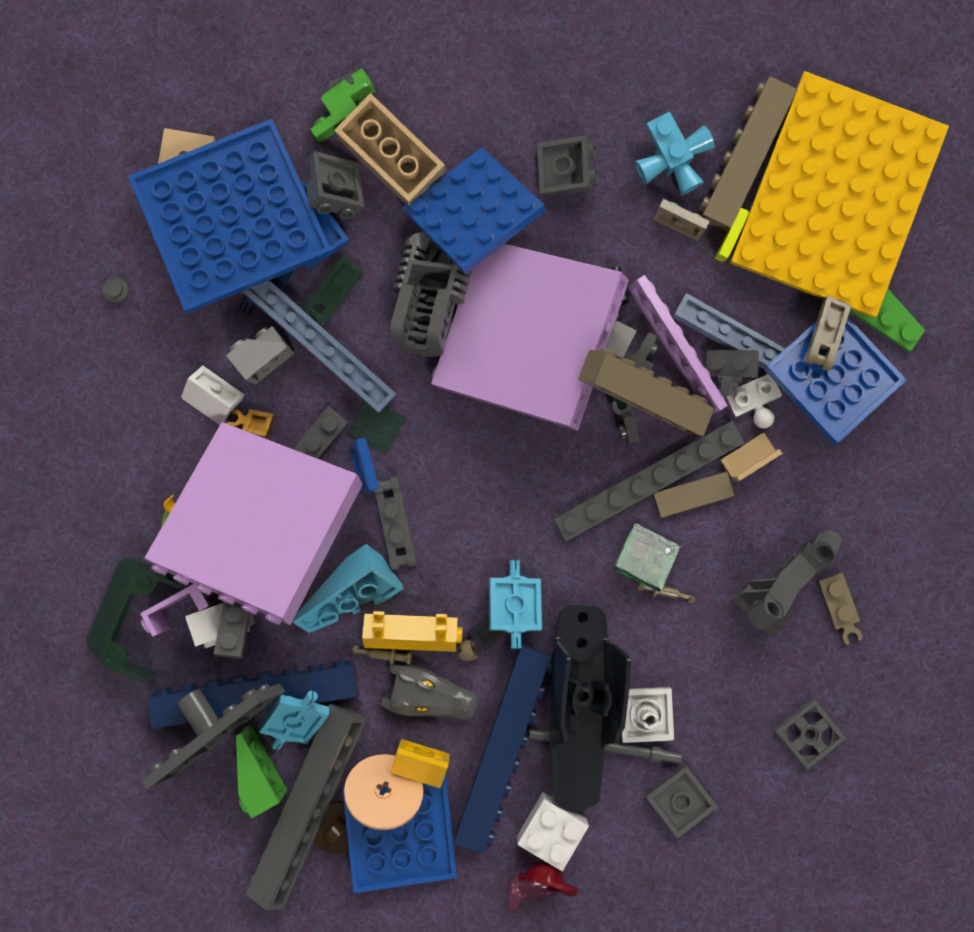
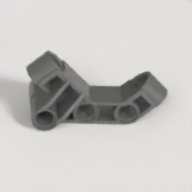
(771, 599)

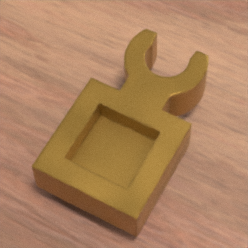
(255, 422)

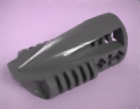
(427, 291)

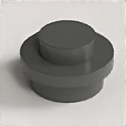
(115, 290)

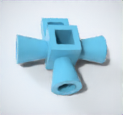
(674, 153)

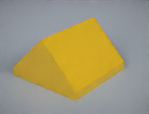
(420, 763)

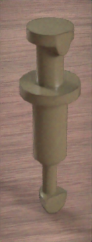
(666, 591)
(385, 654)

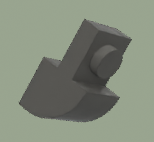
(646, 349)

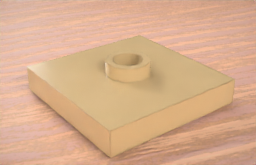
(179, 142)

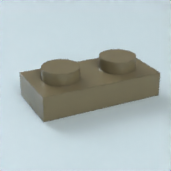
(681, 220)

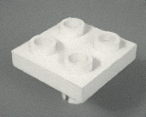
(649, 715)

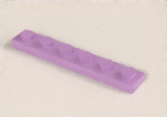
(676, 344)

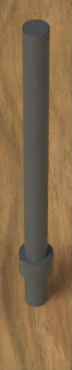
(654, 754)

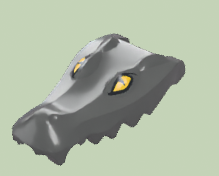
(425, 694)

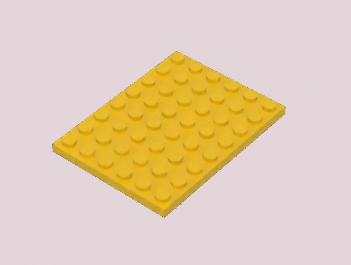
(839, 194)

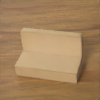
(749, 457)

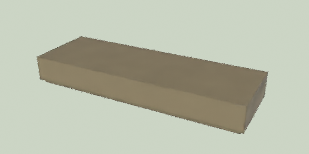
(693, 494)

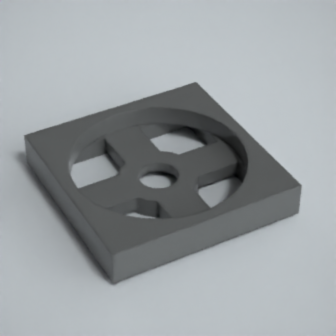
(837, 736)

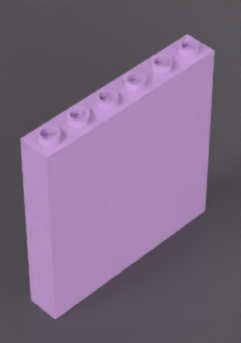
(529, 333)
(254, 523)

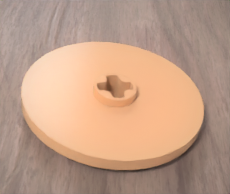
(373, 809)

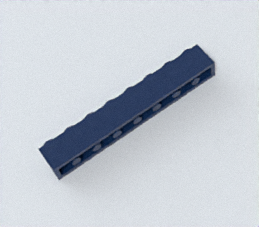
(328, 682)
(502, 749)

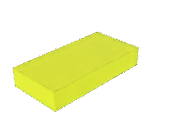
(732, 235)

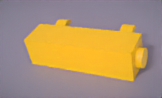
(411, 632)

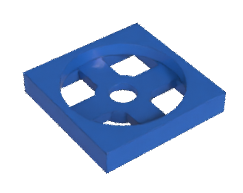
(363, 465)

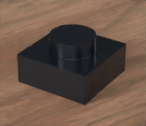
(482, 635)

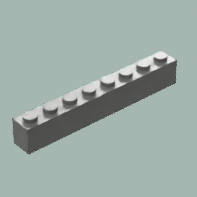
(305, 807)

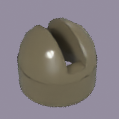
(466, 652)

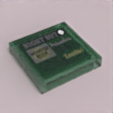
(647, 557)

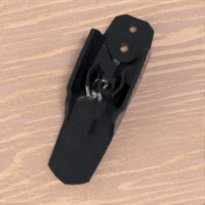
(585, 704)

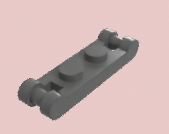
(395, 523)

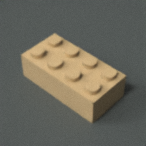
(390, 150)

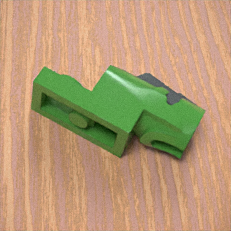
(341, 101)

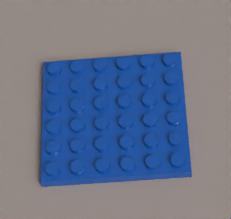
(229, 216)

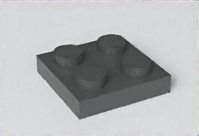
(681, 801)

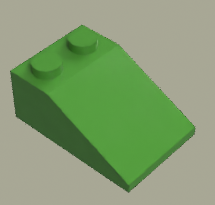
(258, 779)

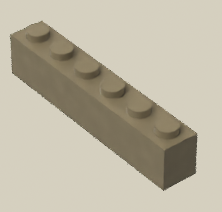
(748, 153)
(643, 391)

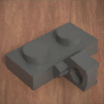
(731, 367)

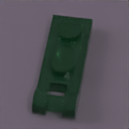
(333, 290)

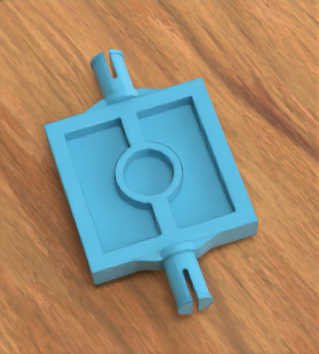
(515, 604)
(294, 719)

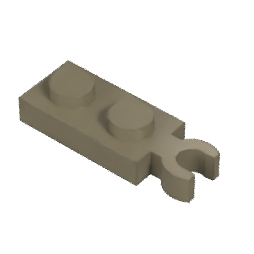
(840, 605)

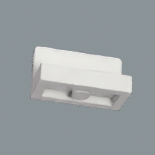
(211, 395)

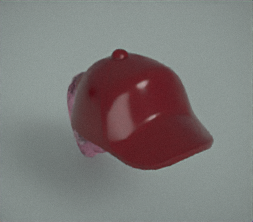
(538, 881)

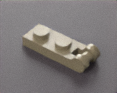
(828, 333)

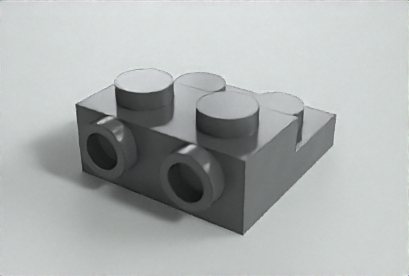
(567, 166)
(334, 185)

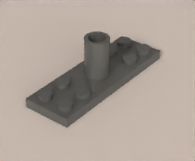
(209, 728)

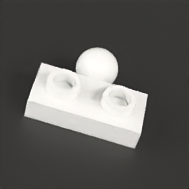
(753, 397)

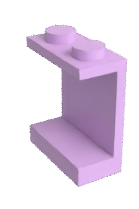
(153, 618)

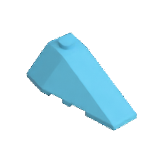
(356, 581)

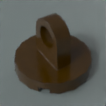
(333, 830)

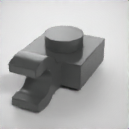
(628, 426)

